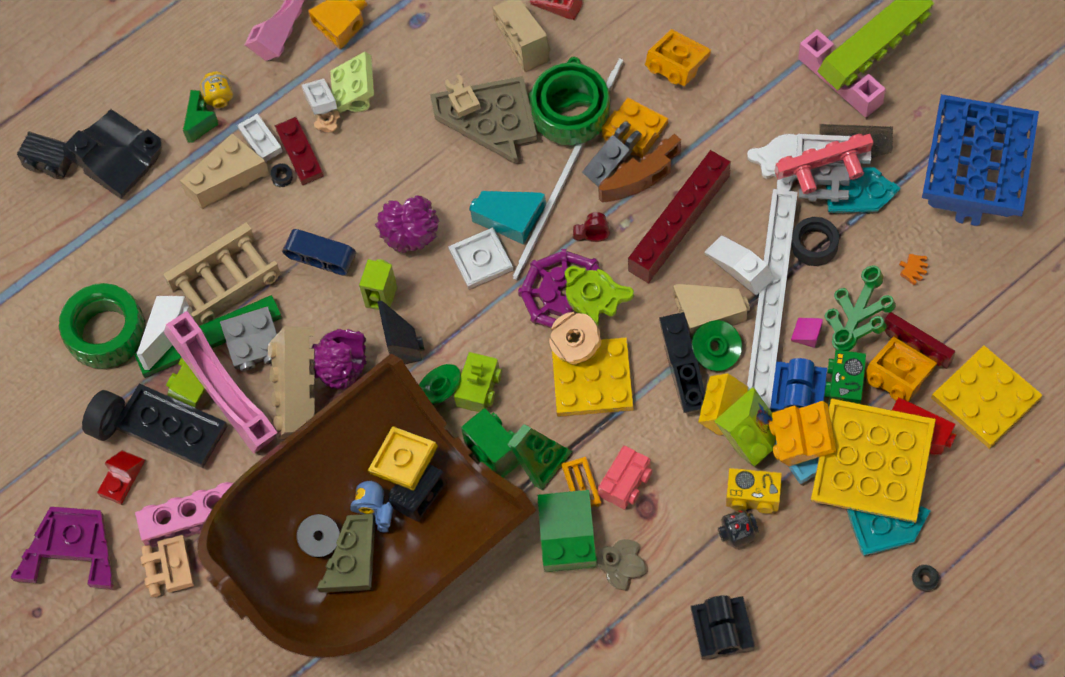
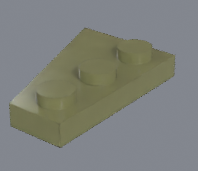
(353, 557)

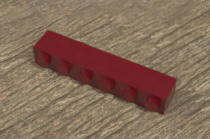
(679, 216)

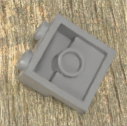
(249, 338)

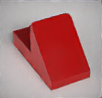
(121, 475)

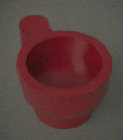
(594, 228)

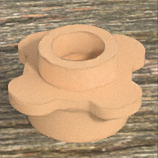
(330, 125)

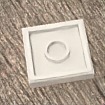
(480, 258)

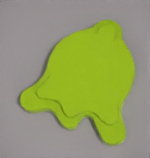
(594, 292)

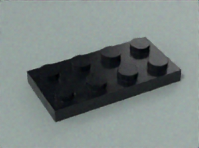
(171, 425)

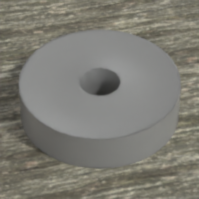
(326, 527)

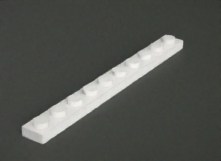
(772, 296)

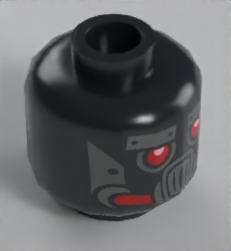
(738, 528)

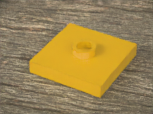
(403, 458)

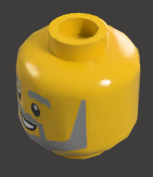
(216, 89)

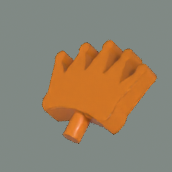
(913, 268)

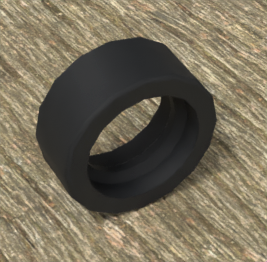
(815, 224)
(102, 414)

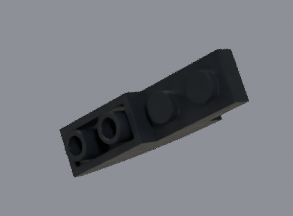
(682, 362)

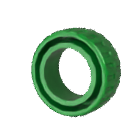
(570, 129)
(90, 302)

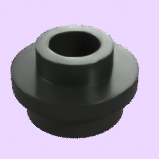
(926, 570)

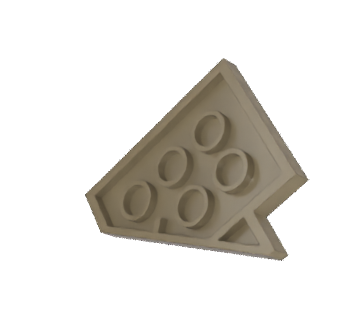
(501, 121)

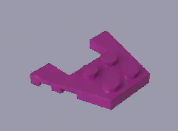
(72, 536)

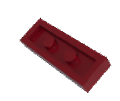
(299, 151)
(919, 340)

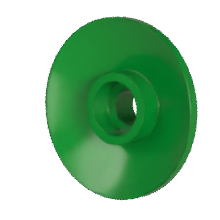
(728, 345)
(441, 383)

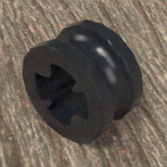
(284, 181)

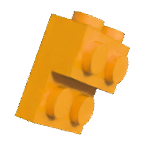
(676, 57)
(641, 118)
(899, 369)
(802, 433)

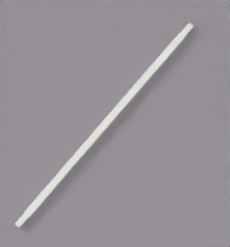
(558, 188)

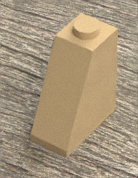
(709, 304)

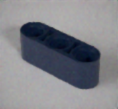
(319, 252)

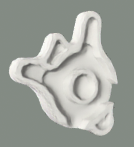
(769, 155)

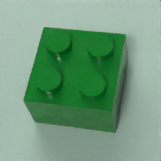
(489, 442)

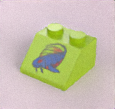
(748, 428)

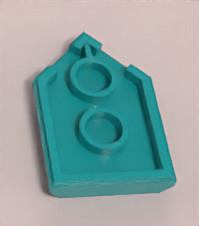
(866, 193)
(881, 533)

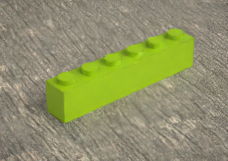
(873, 40)

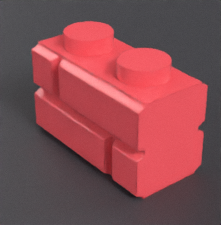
(625, 477)

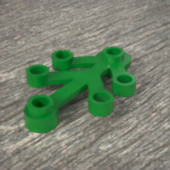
(846, 337)

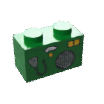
(847, 376)

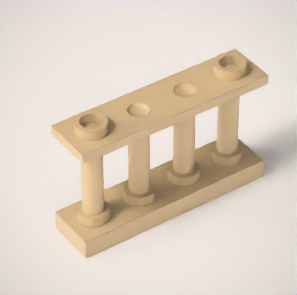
(216, 253)

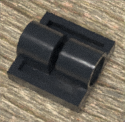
(722, 626)

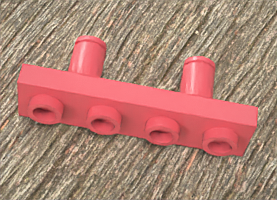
(833, 152)

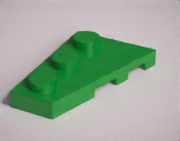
(538, 455)

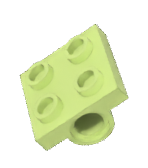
(353, 84)

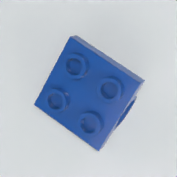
(797, 384)

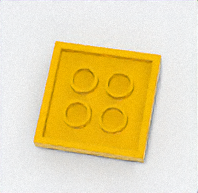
(596, 384)
(986, 396)

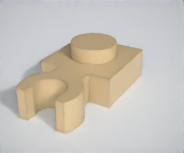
(462, 98)

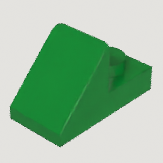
(197, 119)

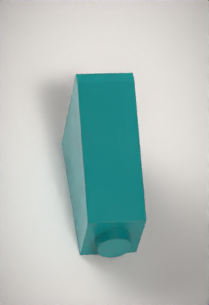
(508, 212)

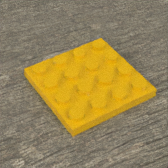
(876, 461)

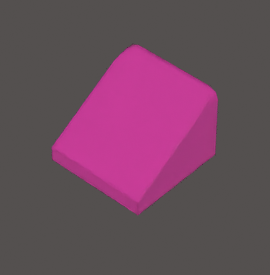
(807, 331)

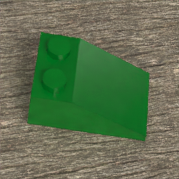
(566, 531)

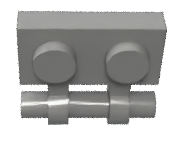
(830, 174)

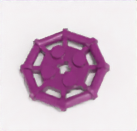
(550, 286)

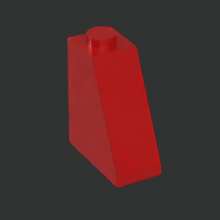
(943, 429)

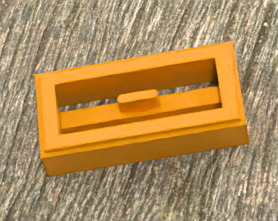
(574, 463)

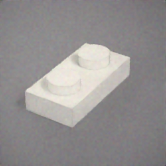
(319, 97)
(259, 138)

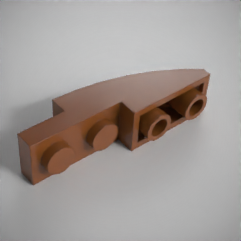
(636, 176)

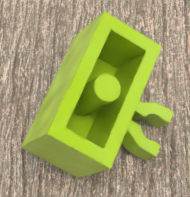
(477, 382)

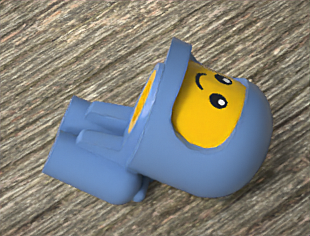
(370, 501)

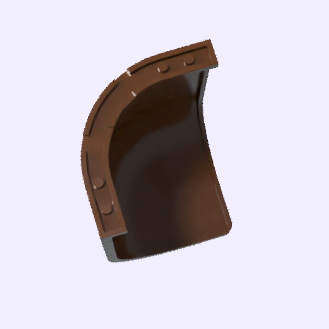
(253, 527)

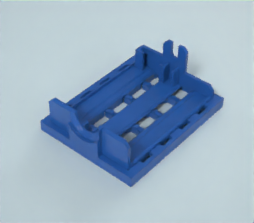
(987, 118)

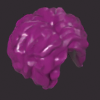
(408, 225)
(339, 358)

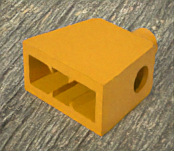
(338, 19)

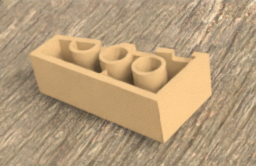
(291, 379)

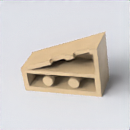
(522, 34)
(223, 171)

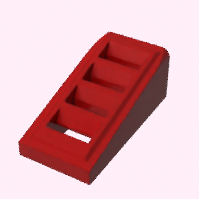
(568, 9)

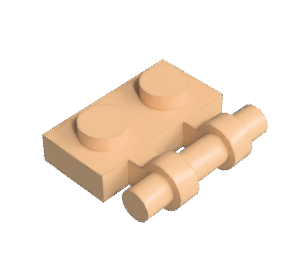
(175, 566)

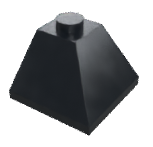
(400, 335)

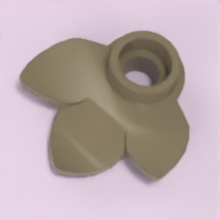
(625, 563)

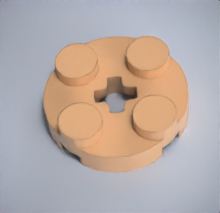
(561, 335)

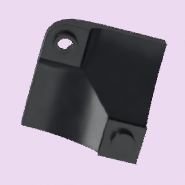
(114, 152)

